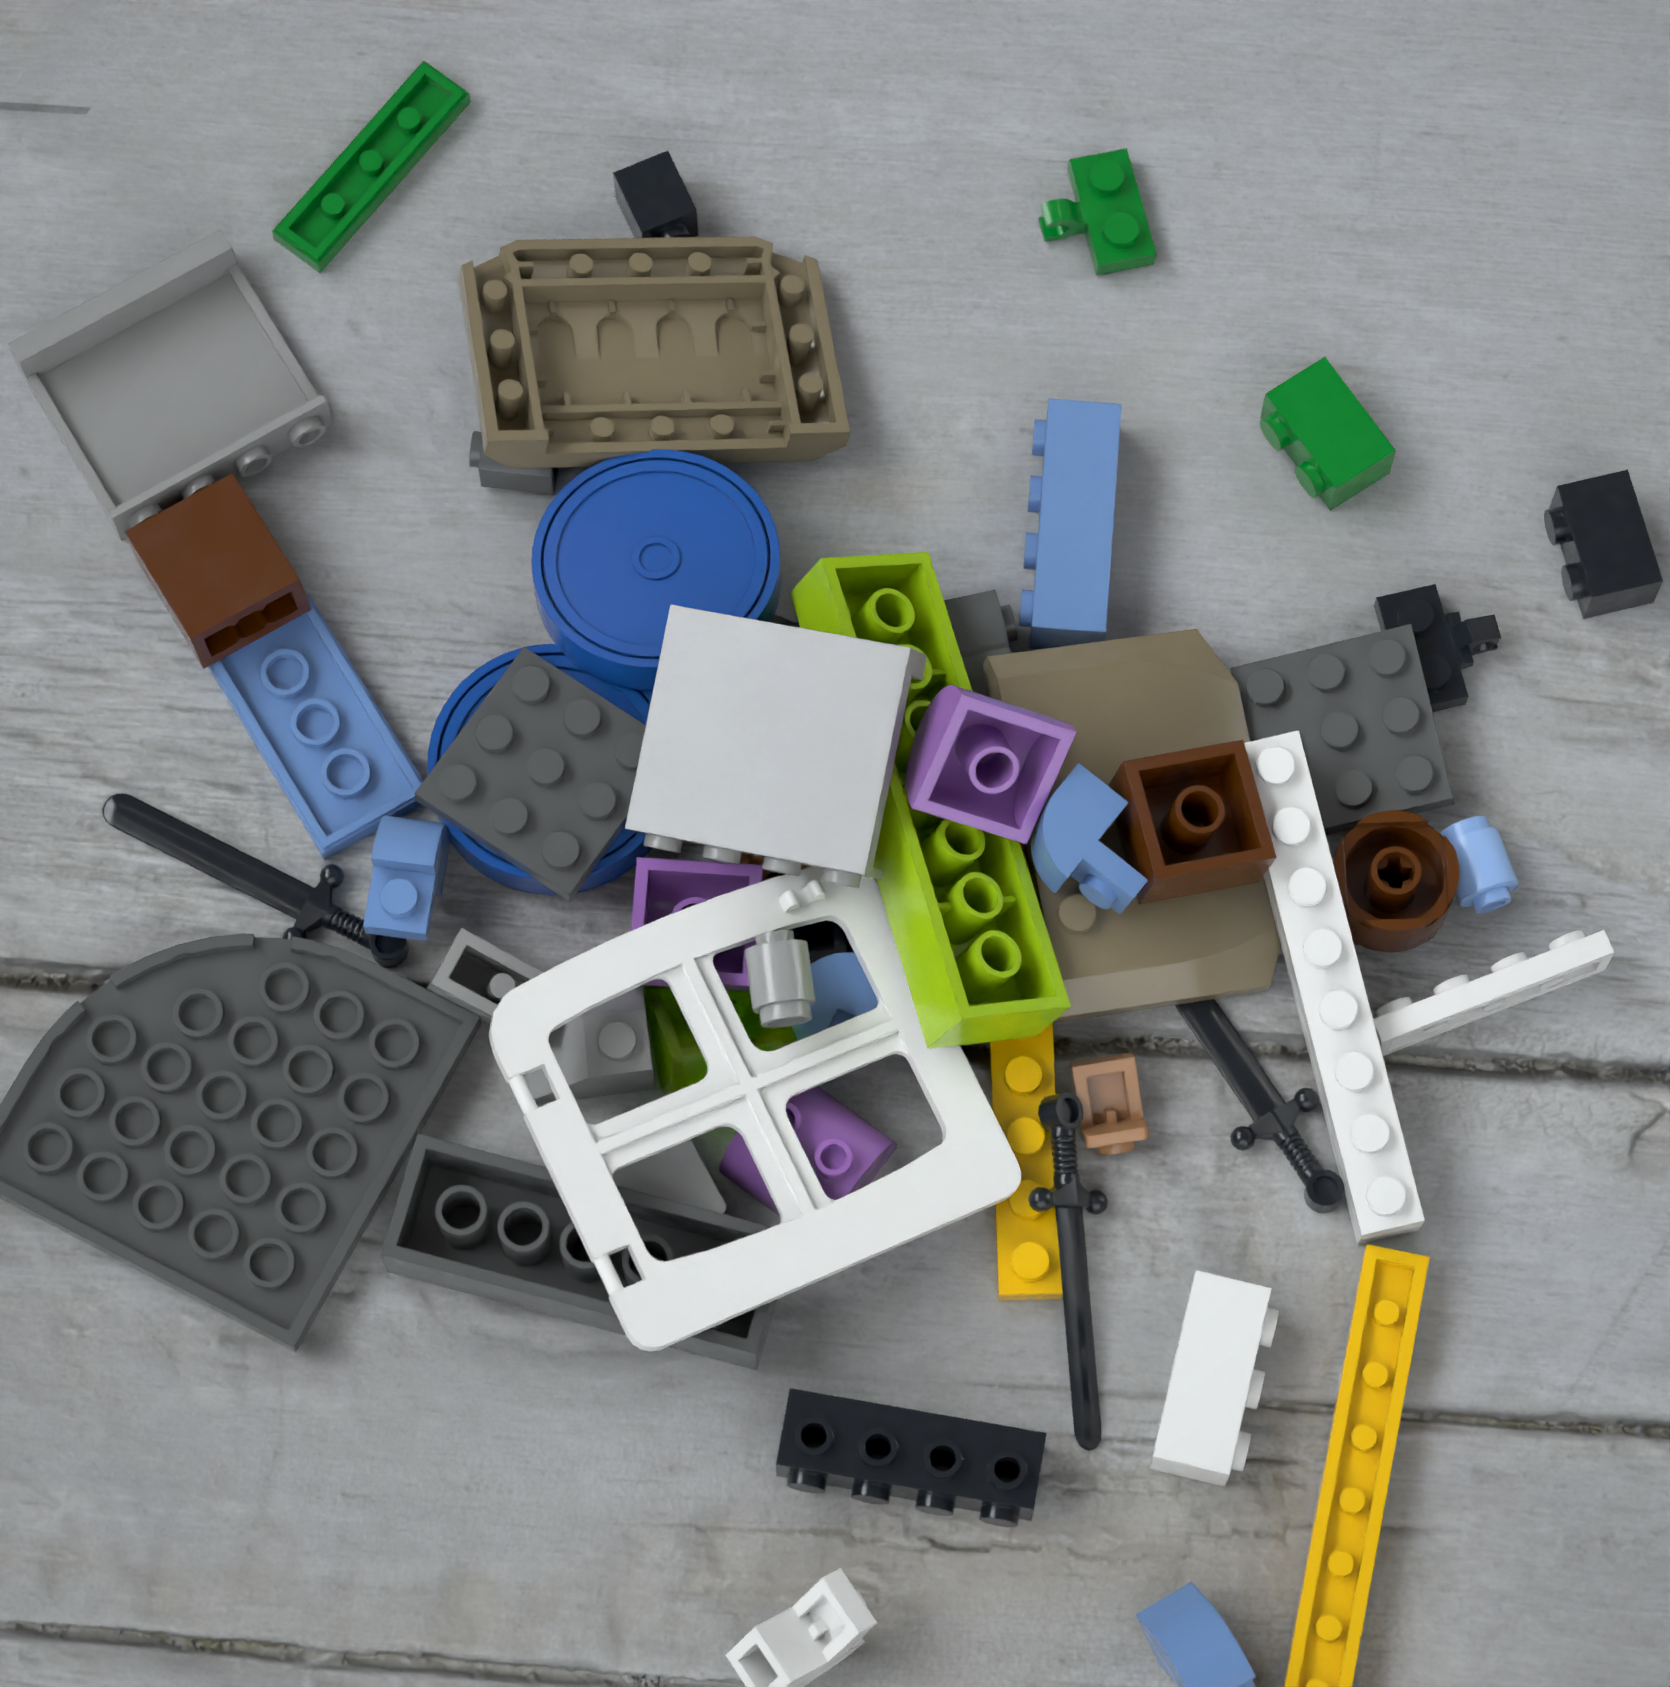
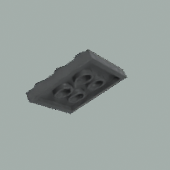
(1359, 723)
(540, 774)

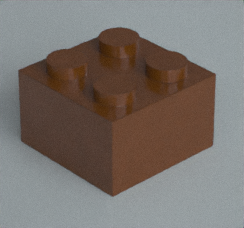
(1193, 821)

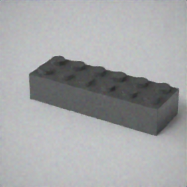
(507, 1237)

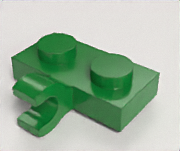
(1105, 210)

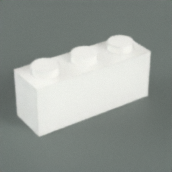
(1214, 1379)

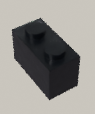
(1603, 544)

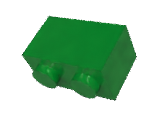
(1326, 434)

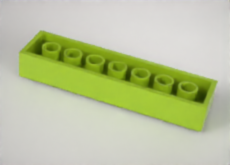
(950, 891)

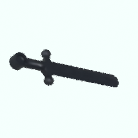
(306, 904)
(1262, 1101)
(1060, 1117)

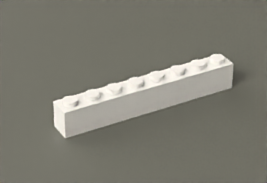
(1332, 998)

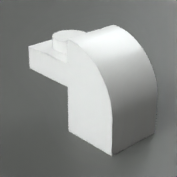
(804, 1638)

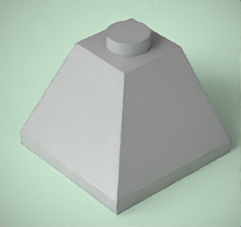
(602, 1051)

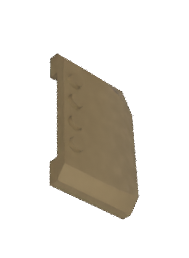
(651, 348)
(1126, 705)

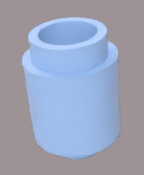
(1484, 865)

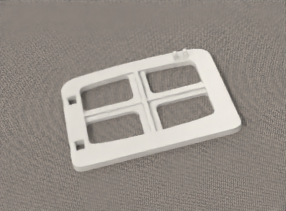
(750, 1094)

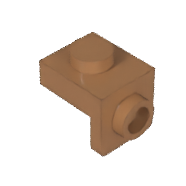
(1110, 1103)

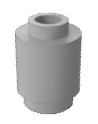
(780, 979)

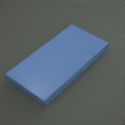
(319, 732)

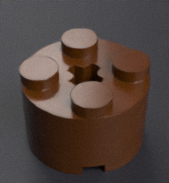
(1420, 863)

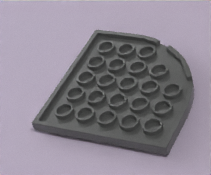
(231, 1117)

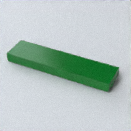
(371, 166)

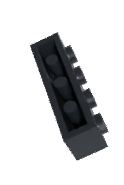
(910, 1456)

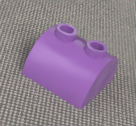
(985, 762)
(674, 885)
(837, 1142)

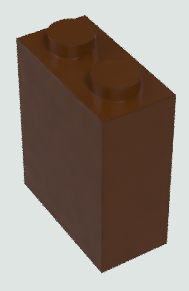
(218, 570)

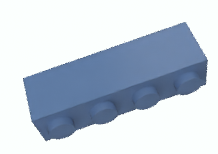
(1074, 523)

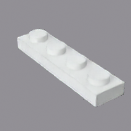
(1511, 983)

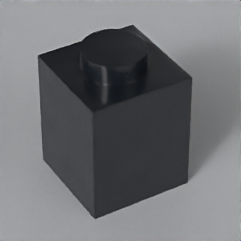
(655, 199)

